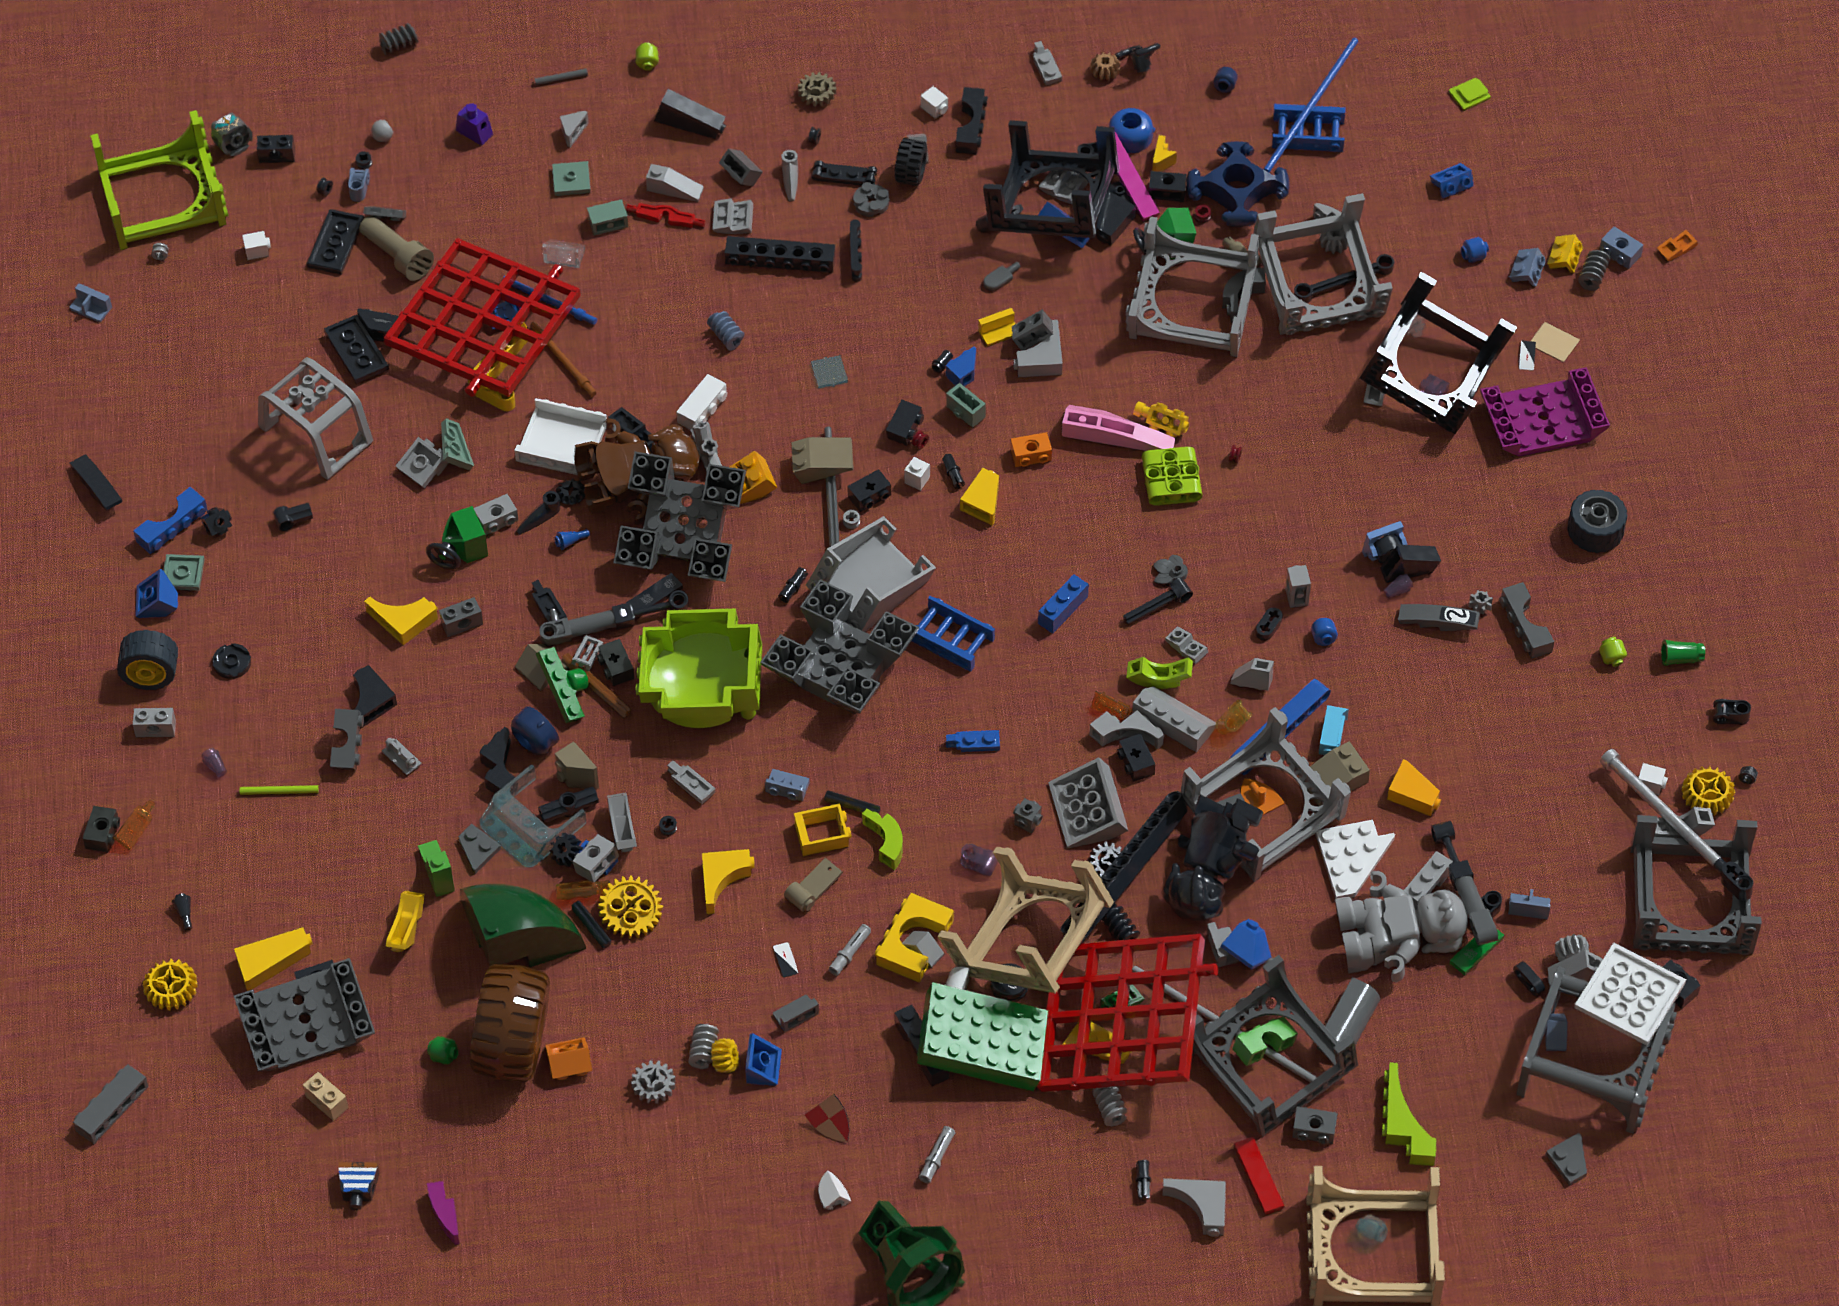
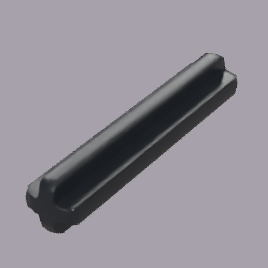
(850, 802)
(591, 924)

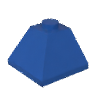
(156, 596)
(1248, 944)

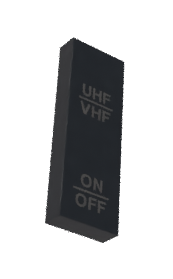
(656, 593)

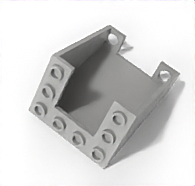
(872, 572)

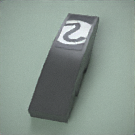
(1439, 616)

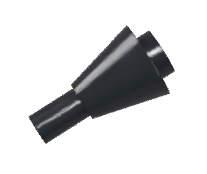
(183, 907)

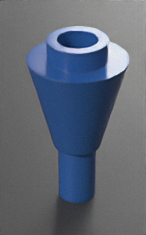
(565, 539)

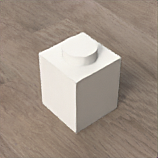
(934, 102)
(256, 245)
(917, 473)
(1653, 777)

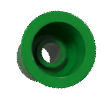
(1681, 652)

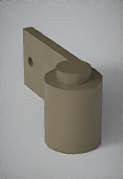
(813, 886)

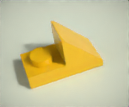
(1163, 158)

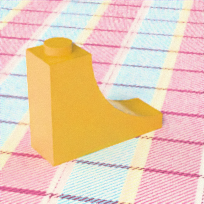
(403, 621)
(723, 869)

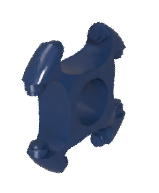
(1240, 169)

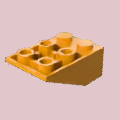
(758, 477)

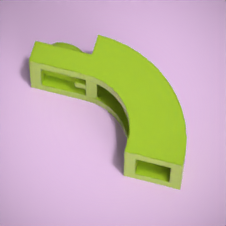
(1159, 675)
(889, 830)

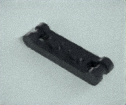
(843, 174)
(855, 244)

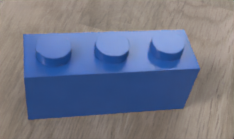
(1063, 603)

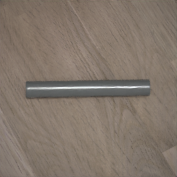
(562, 76)

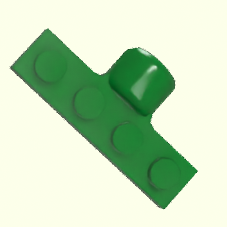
(563, 684)

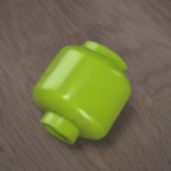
(646, 56)
(1613, 651)

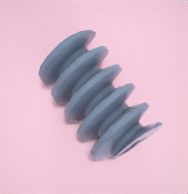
(726, 329)

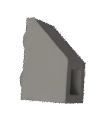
(1254, 674)

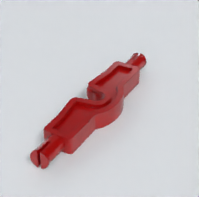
(656, 213)

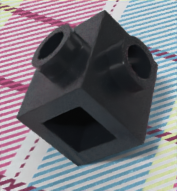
(210, 521)

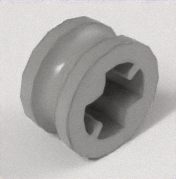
(159, 251)
(851, 524)

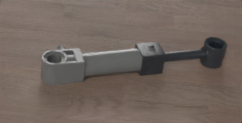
(620, 617)
(1463, 882)

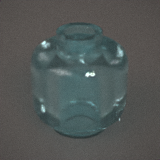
(1371, 1230)

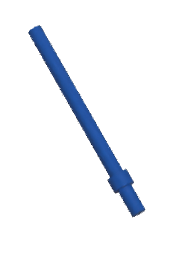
(578, 313)

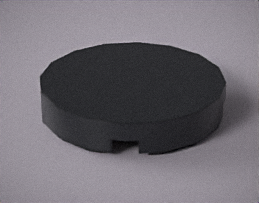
(231, 661)

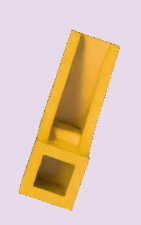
(404, 927)

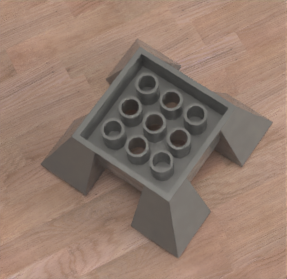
(643, 547)
(838, 658)

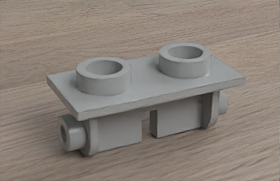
(400, 756)

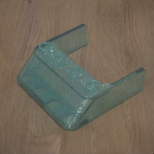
(520, 829)

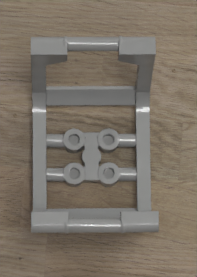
(309, 399)

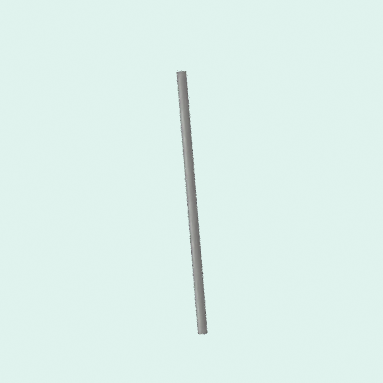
(1212, 1017)

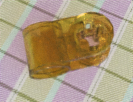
(1235, 715)

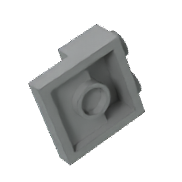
(422, 462)

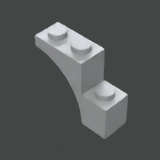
(1108, 729)
(621, 822)

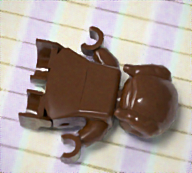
(615, 464)

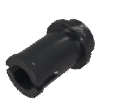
(939, 364)

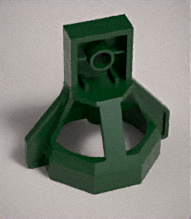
(905, 1248)

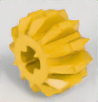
(724, 1055)

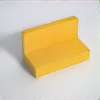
(997, 327)

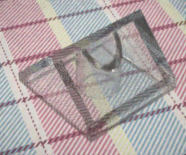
(563, 253)

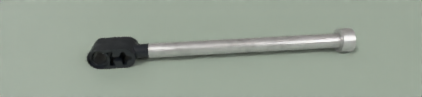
(1732, 875)

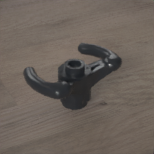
(1139, 56)

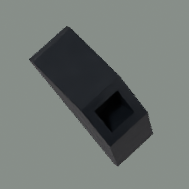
(380, 323)

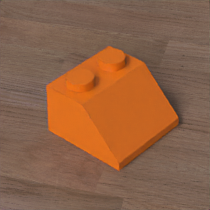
(569, 1058)

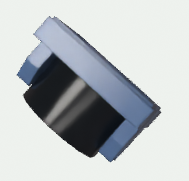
(1383, 546)

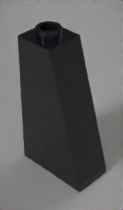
(689, 116)

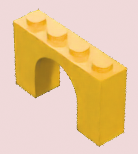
(914, 913)

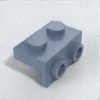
(1528, 266)

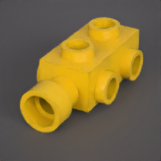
(1167, 422)

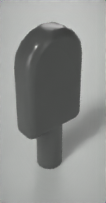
(1000, 277)

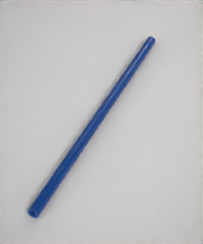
(1310, 105)

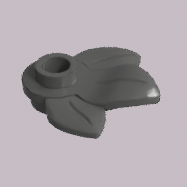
(1170, 569)

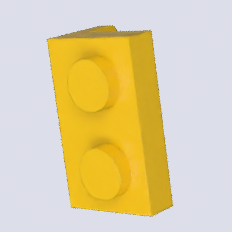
(1565, 252)

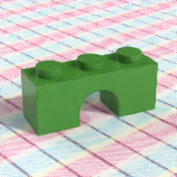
(1276, 1033)

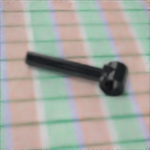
(1177, 592)

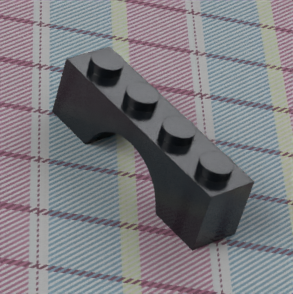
(968, 136)
(909, 1026)

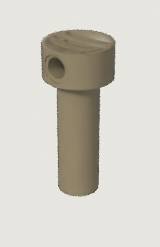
(410, 257)

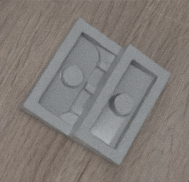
(1062, 183)
(733, 217)

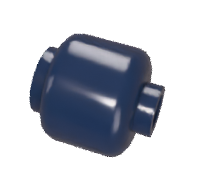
(1225, 79)

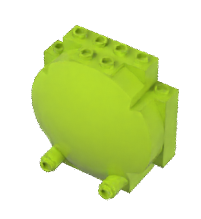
(700, 667)

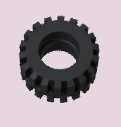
(910, 161)

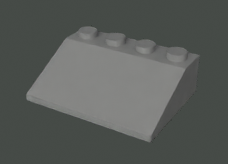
(1088, 804)

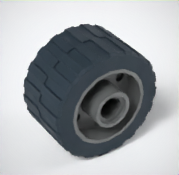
(1597, 521)

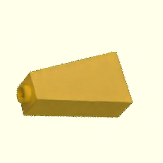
(271, 956)

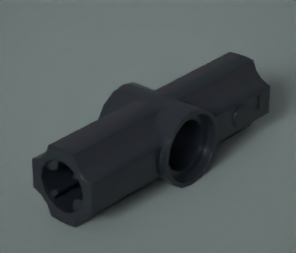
(559, 807)

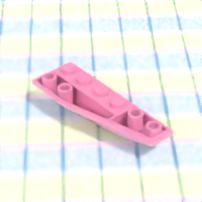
(1111, 429)

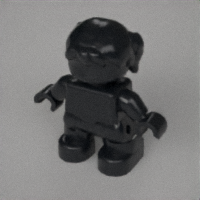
(1212, 852)

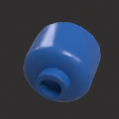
(1474, 249)
(1324, 631)

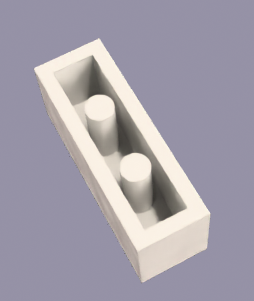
(702, 402)

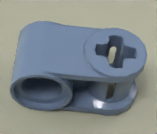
(358, 184)

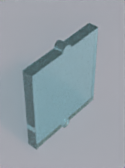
(829, 371)

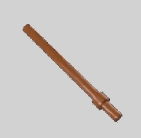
(582, 381)

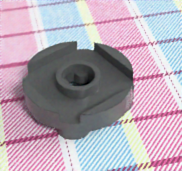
(871, 191)

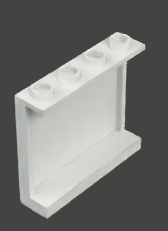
(555, 432)

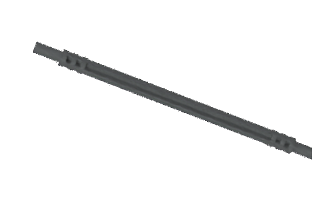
(832, 502)

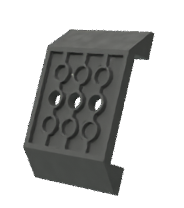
(331, 1001)

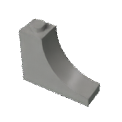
(1042, 359)
(1580, 966)
(1204, 1197)

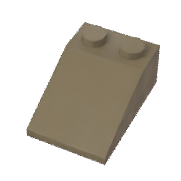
(821, 457)
(1342, 764)

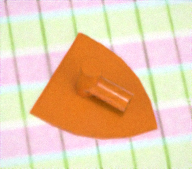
(1260, 795)

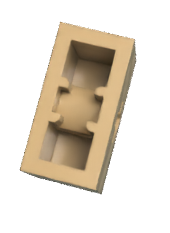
(325, 1096)

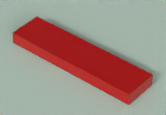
(1259, 1175)

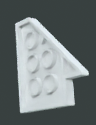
(1351, 855)

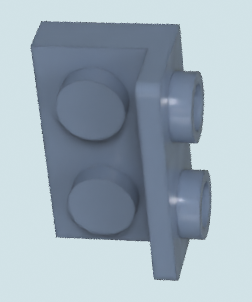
(787, 785)

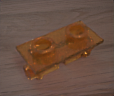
(1104, 702)

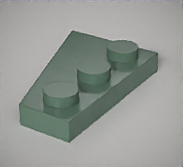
(454, 445)

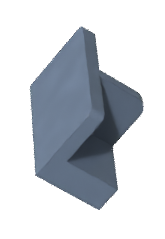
(91, 303)
(1529, 905)

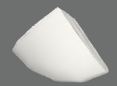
(832, 1191)

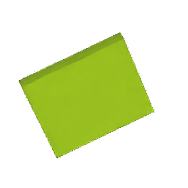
(1470, 93)

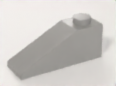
(671, 183)

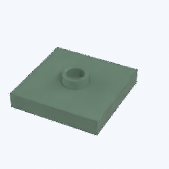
(571, 178)
(184, 571)

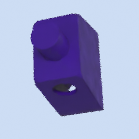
(474, 124)

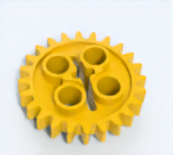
(643, 918)

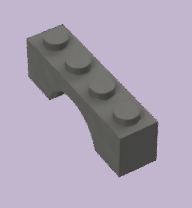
(1535, 638)

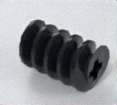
(1119, 924)

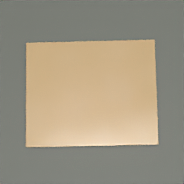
(1554, 341)

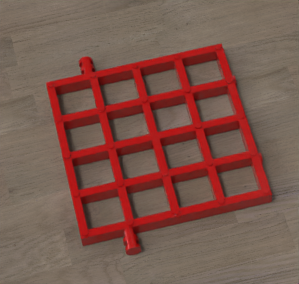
(483, 316)
(1123, 1011)

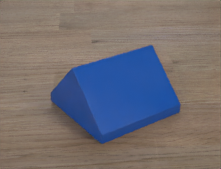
(762, 1062)

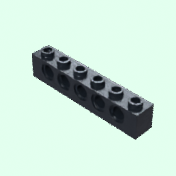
(780, 254)

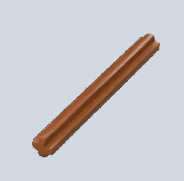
(598, 687)

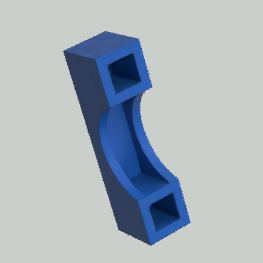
(153, 534)

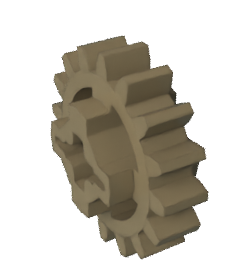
(817, 89)

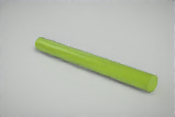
(279, 790)

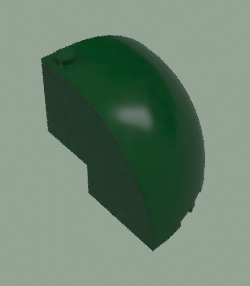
(518, 924)

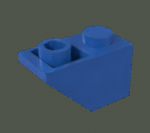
(962, 368)

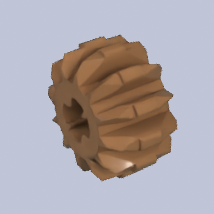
(1105, 66)

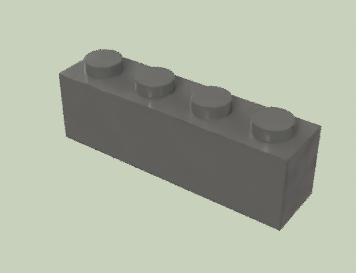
(110, 1103)

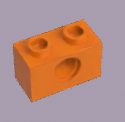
(1031, 449)

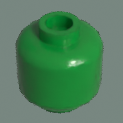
(442, 1050)

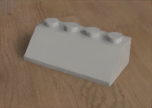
(1174, 718)

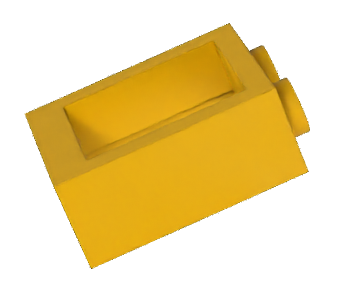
(821, 815)

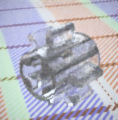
(1416, 327)

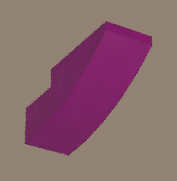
(444, 1210)

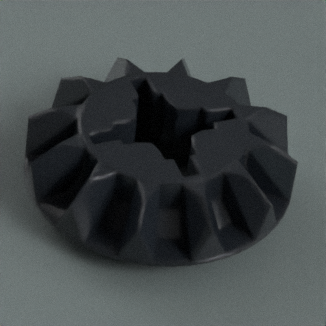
(576, 495)

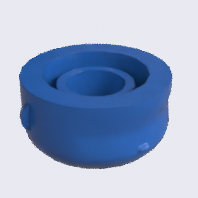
(1134, 139)

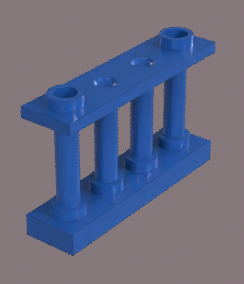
(1318, 115)
(946, 649)

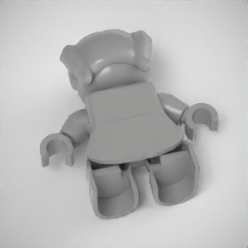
(1392, 926)

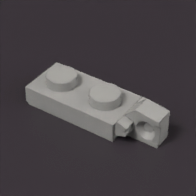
(1046, 64)
(691, 782)

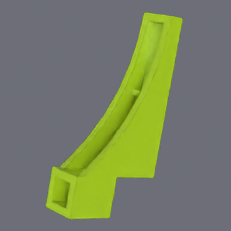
(1401, 1125)

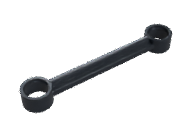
(1342, 279)

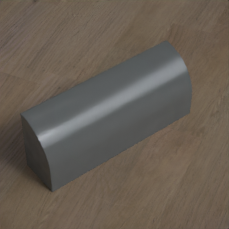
(1353, 1011)

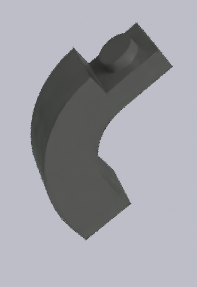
(1234, 288)

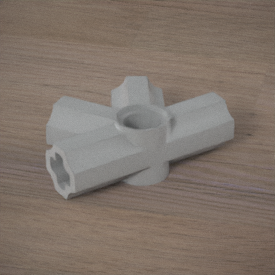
(705, 444)

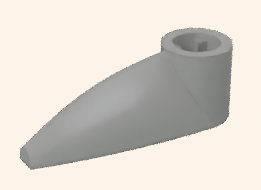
(790, 173)

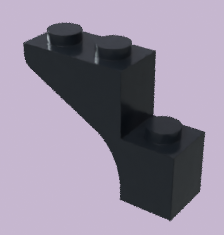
(495, 756)

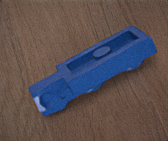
(974, 741)

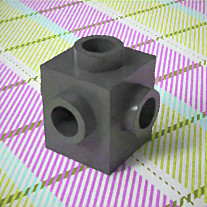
(1027, 815)

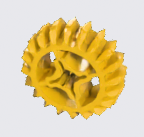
(1706, 784)
(160, 979)

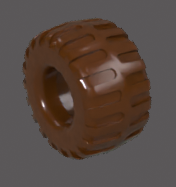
(509, 1022)

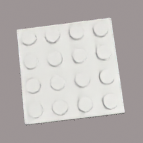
(1630, 994)

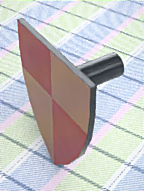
(830, 1119)

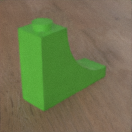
(437, 868)

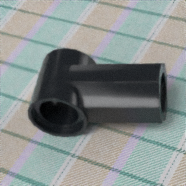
(287, 517)

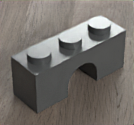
(347, 756)

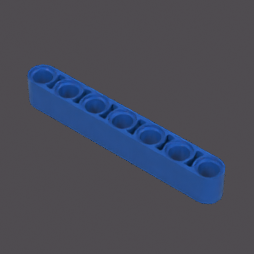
(1296, 710)

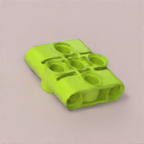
(1173, 474)

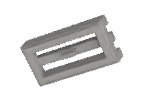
(582, 662)

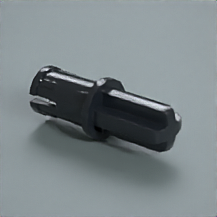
(953, 471)
(1143, 1180)

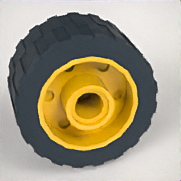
(147, 660)

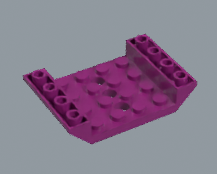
(1571, 410)

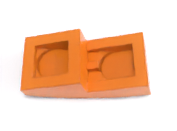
(1678, 246)

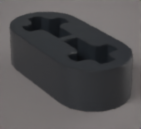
(1265, 622)
(1529, 978)

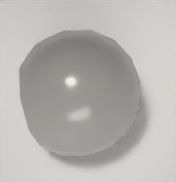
(381, 131)

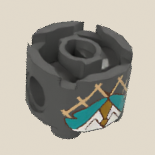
(231, 134)

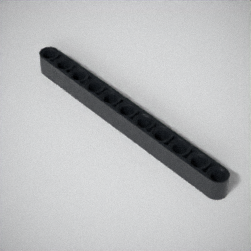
(1138, 851)

